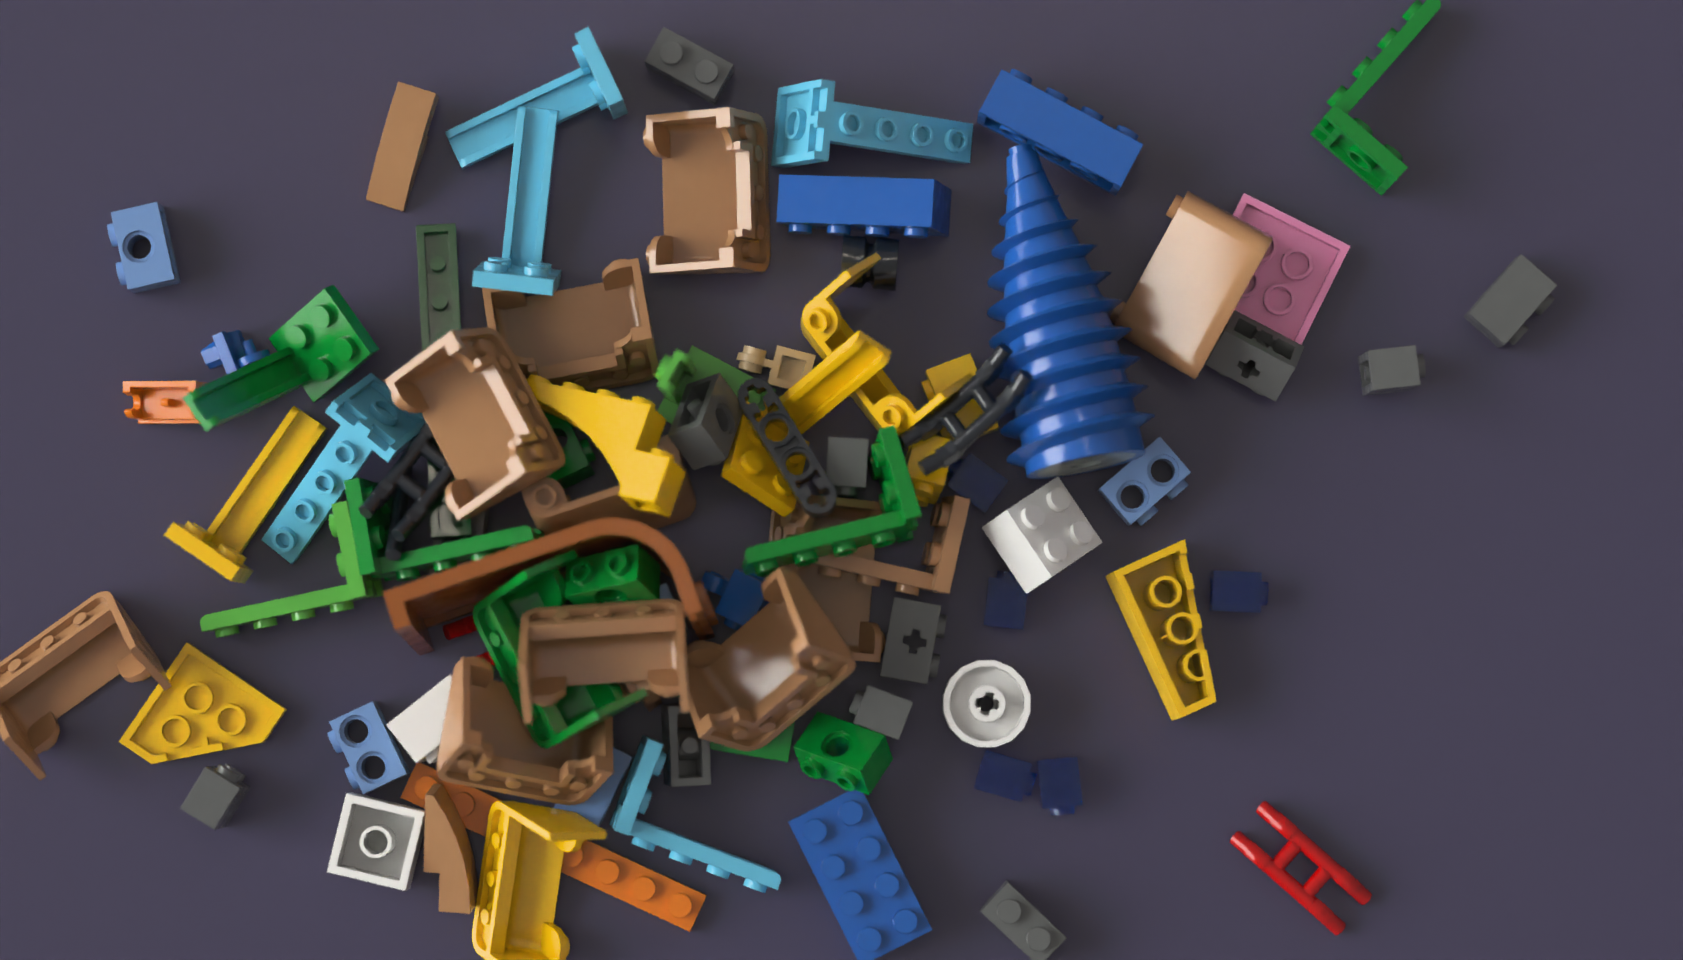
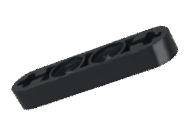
(791, 445)

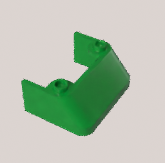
(499, 625)

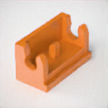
(160, 401)

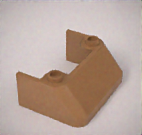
(602, 646)
(65, 668)

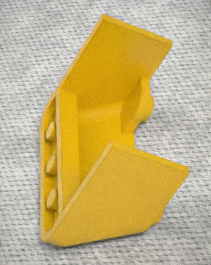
(878, 396)
(523, 880)

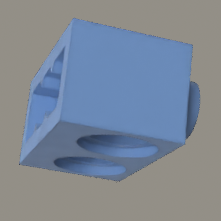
(1138, 475)
(378, 743)

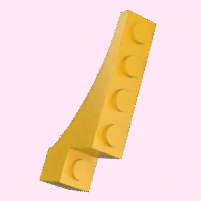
(626, 436)

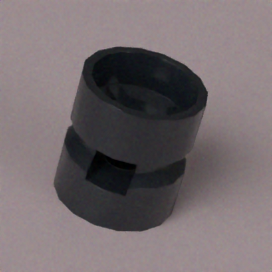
(883, 273)

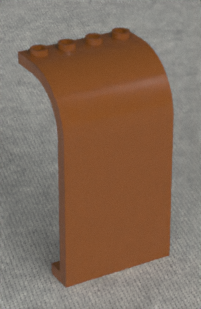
(457, 590)

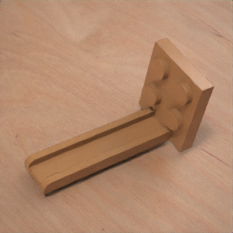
(937, 556)

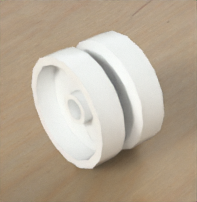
(1009, 708)

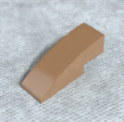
(401, 146)
(449, 853)

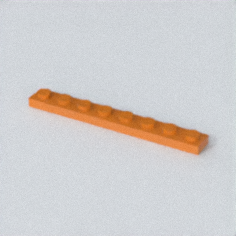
(589, 864)

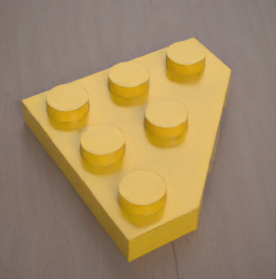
(200, 712)

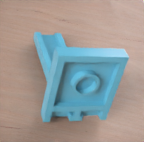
(569, 94)
(811, 120)
(527, 210)
(367, 425)
(636, 798)

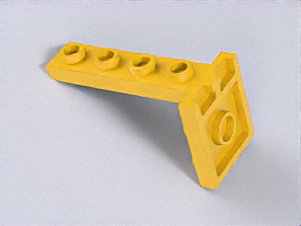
(806, 403)
(252, 499)

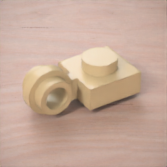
(785, 368)

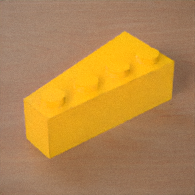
(1165, 624)

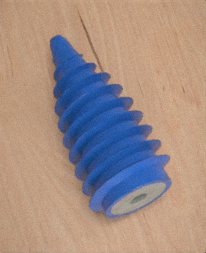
(1058, 324)

